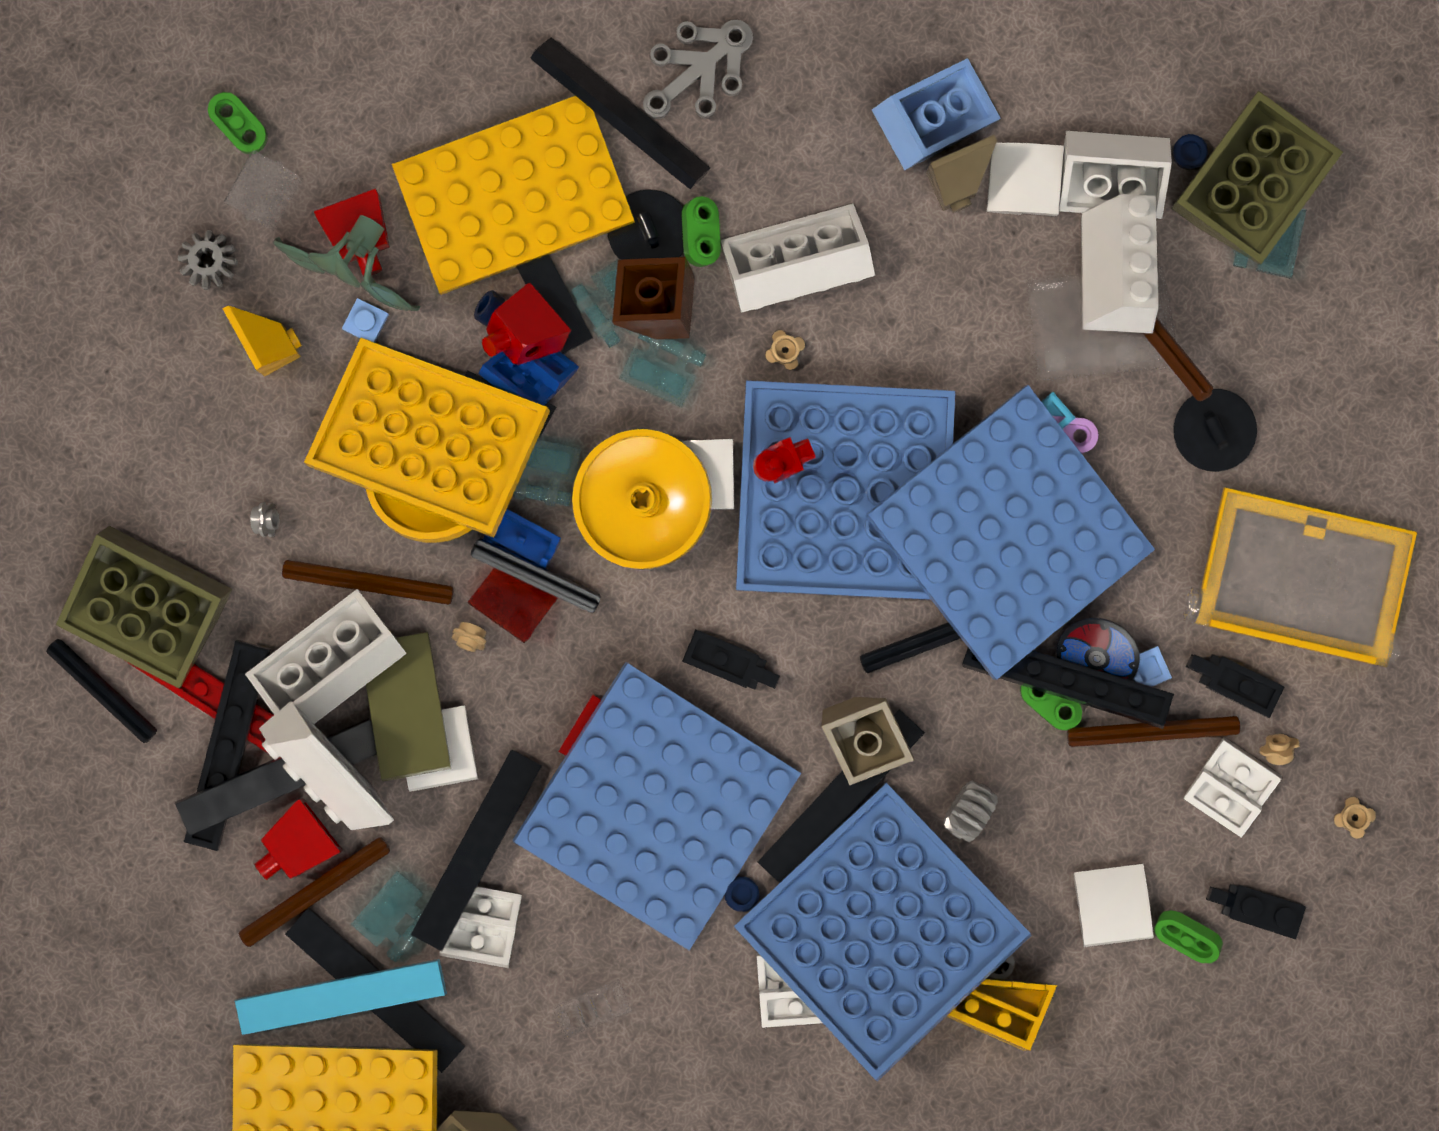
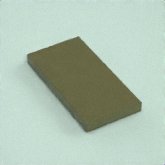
(408, 714)

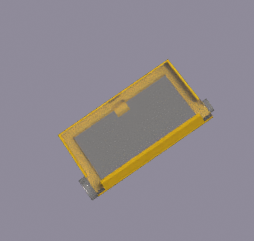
(1304, 578)

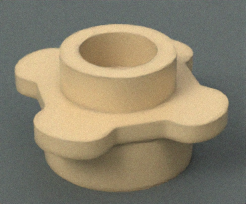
(782, 340)
(469, 637)
(1279, 749)
(1364, 814)

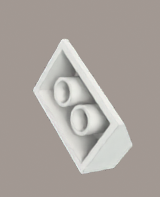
(1110, 165)

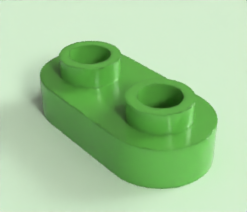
(238, 123)
(701, 230)
(1049, 706)
(1188, 936)

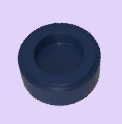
(1190, 152)
(487, 306)
(742, 894)

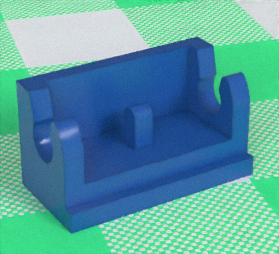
(525, 539)

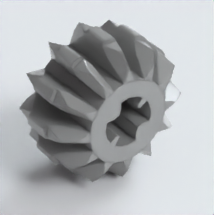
(219, 255)
(970, 811)

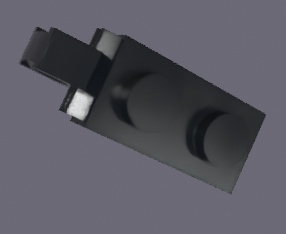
(728, 661)
(1237, 683)
(1259, 909)

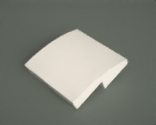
(1025, 179)
(718, 461)
(460, 753)
(1232, 787)
(1113, 905)
(486, 928)
(779, 1002)

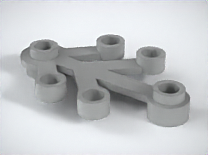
(702, 65)

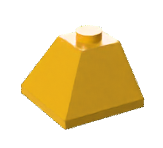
(264, 340)

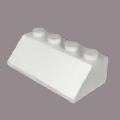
(798, 258)
(1120, 265)
(327, 660)
(323, 770)

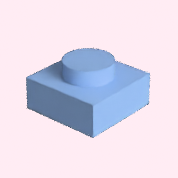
(365, 321)
(1152, 668)

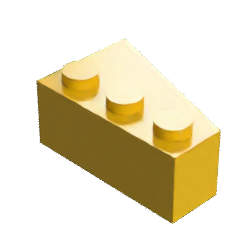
(1006, 1010)

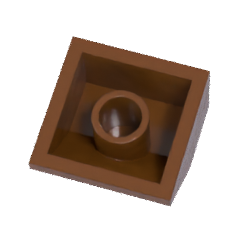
(654, 297)

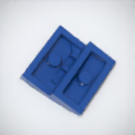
(532, 380)

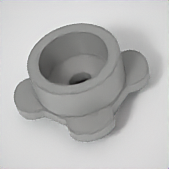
(264, 519)

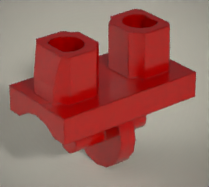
(782, 460)

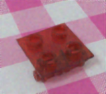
(512, 603)

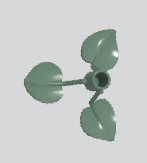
(360, 241)

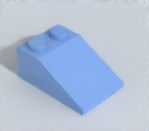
(935, 113)

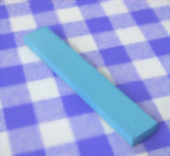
(340, 997)

